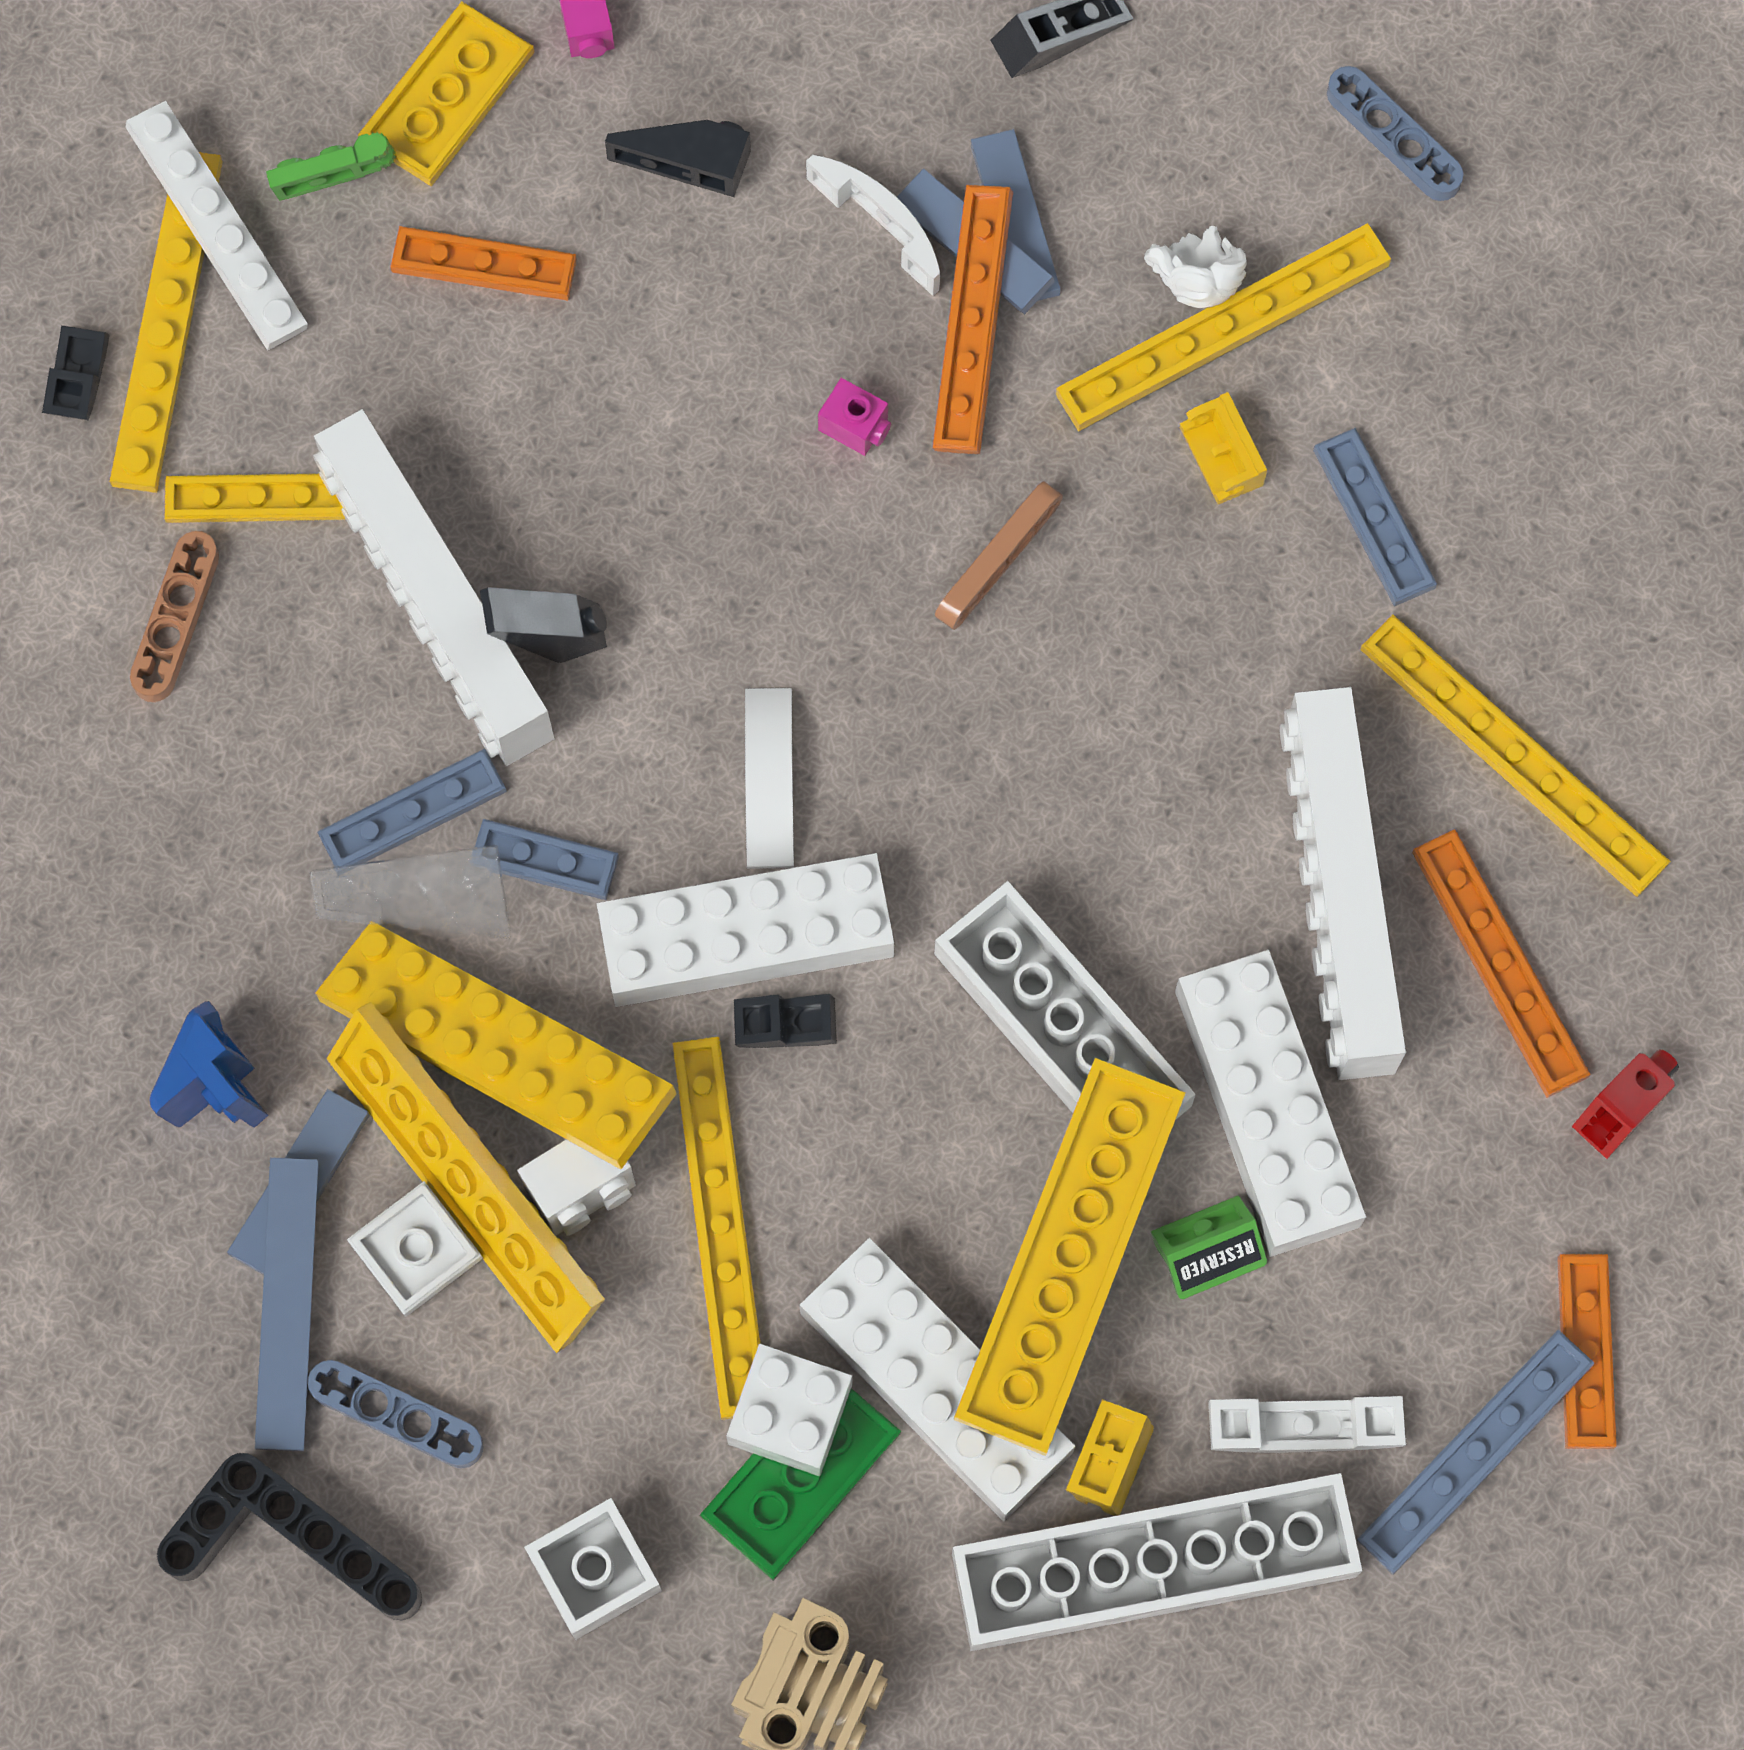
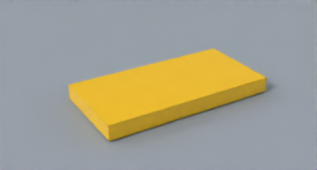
(448, 91)

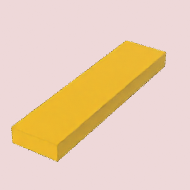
(249, 498)

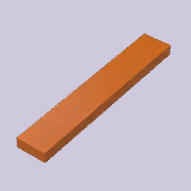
(972, 319)
(1501, 963)

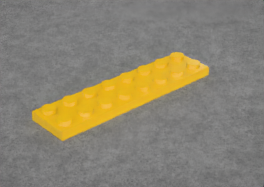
(500, 1045)
(465, 1177)
(1069, 1257)

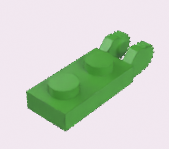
(331, 167)

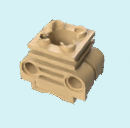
(808, 1685)

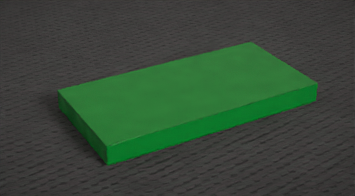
(776, 1508)

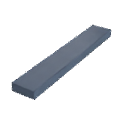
(286, 1304)
(1475, 1452)

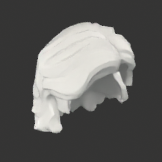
(1199, 268)

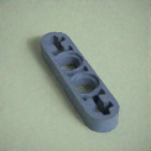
(1400, 129)
(398, 1408)

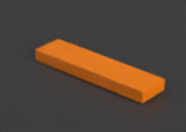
(483, 263)
(1587, 1324)

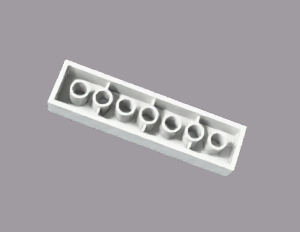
(431, 588)
(1344, 885)
(1156, 1562)

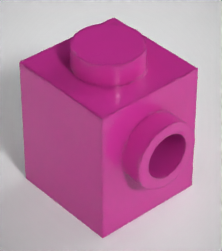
(854, 417)

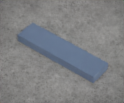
(1002, 165)
(941, 216)
(1374, 517)
(413, 810)
(325, 1138)

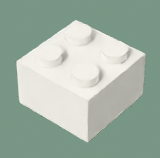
(572, 1184)
(789, 1409)
(593, 1568)

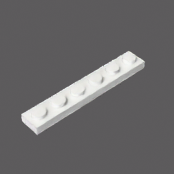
(216, 225)

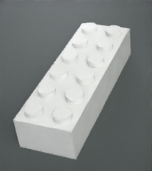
(746, 930)
(1045, 998)
(1269, 1103)
(921, 1370)

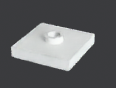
(415, 1249)

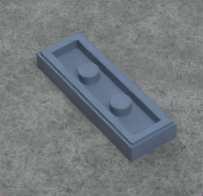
(550, 859)

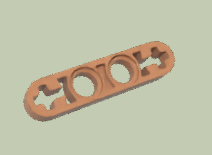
(998, 555)
(169, 615)

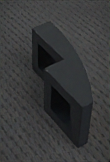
(76, 373)
(785, 1022)

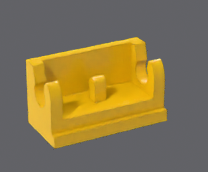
(1223, 449)
(1110, 1457)

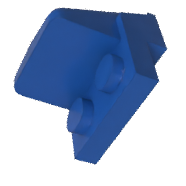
(203, 1071)

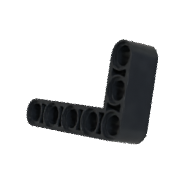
(295, 1528)

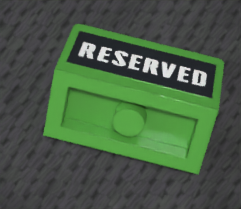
(1210, 1247)

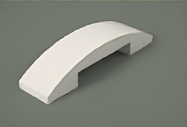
(842, 181)
(769, 778)
(1306, 1425)

